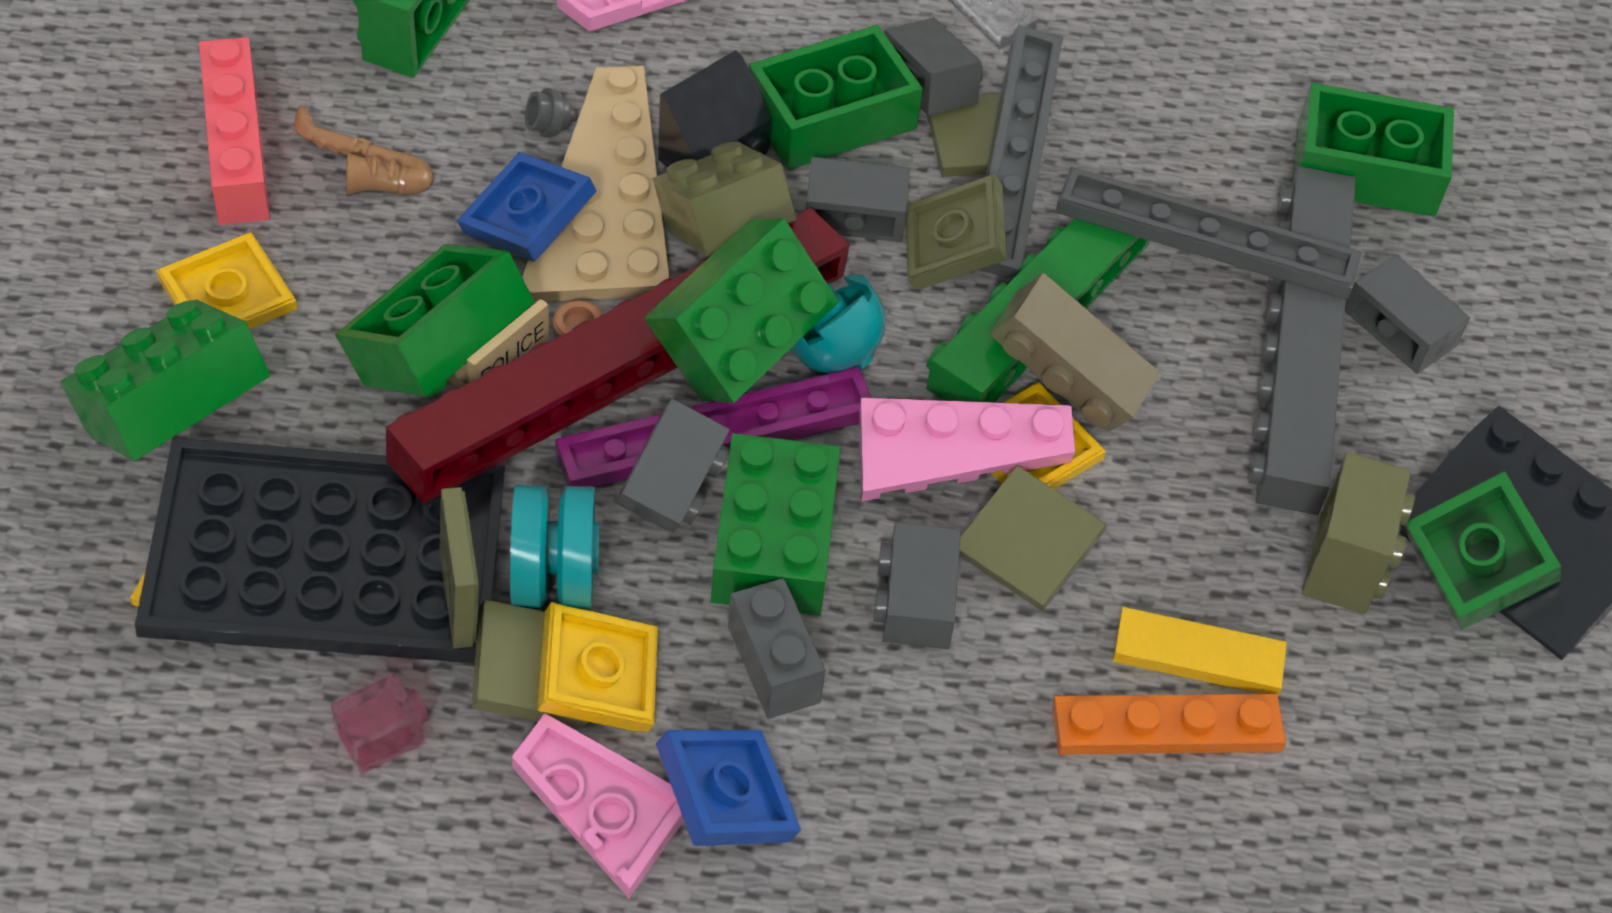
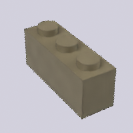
(1074, 353)

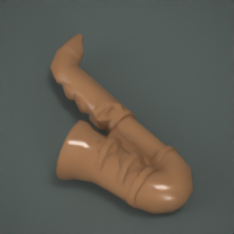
(368, 164)

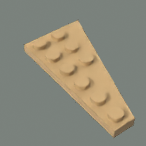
(618, 236)

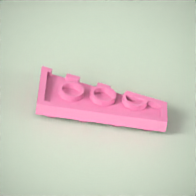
(938, 441)

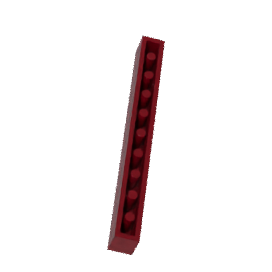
(555, 384)

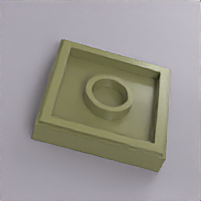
(965, 136)
(955, 232)
(1030, 538)
(458, 567)
(510, 662)

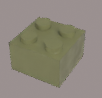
(720, 193)
(1359, 533)

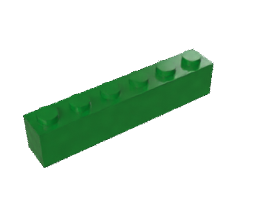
(1078, 259)

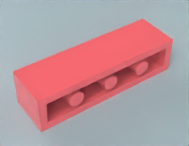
(233, 131)

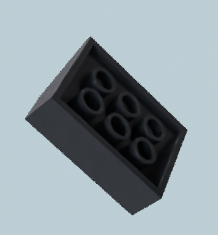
(1567, 507)

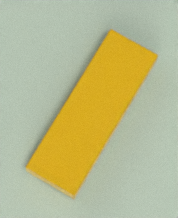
(1200, 651)

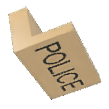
(508, 345)

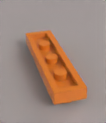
(1168, 724)

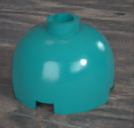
(847, 332)

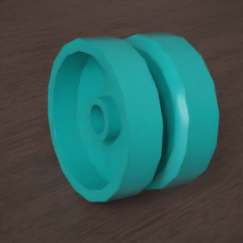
(553, 547)

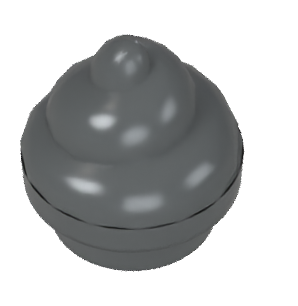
(548, 112)

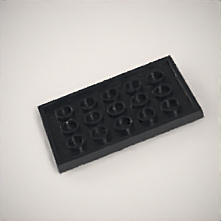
(306, 553)

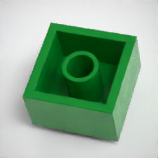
(1483, 550)

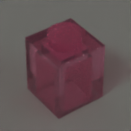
(379, 722)

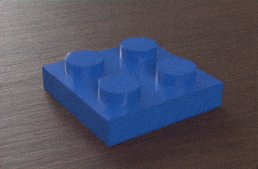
(527, 206)
(727, 787)

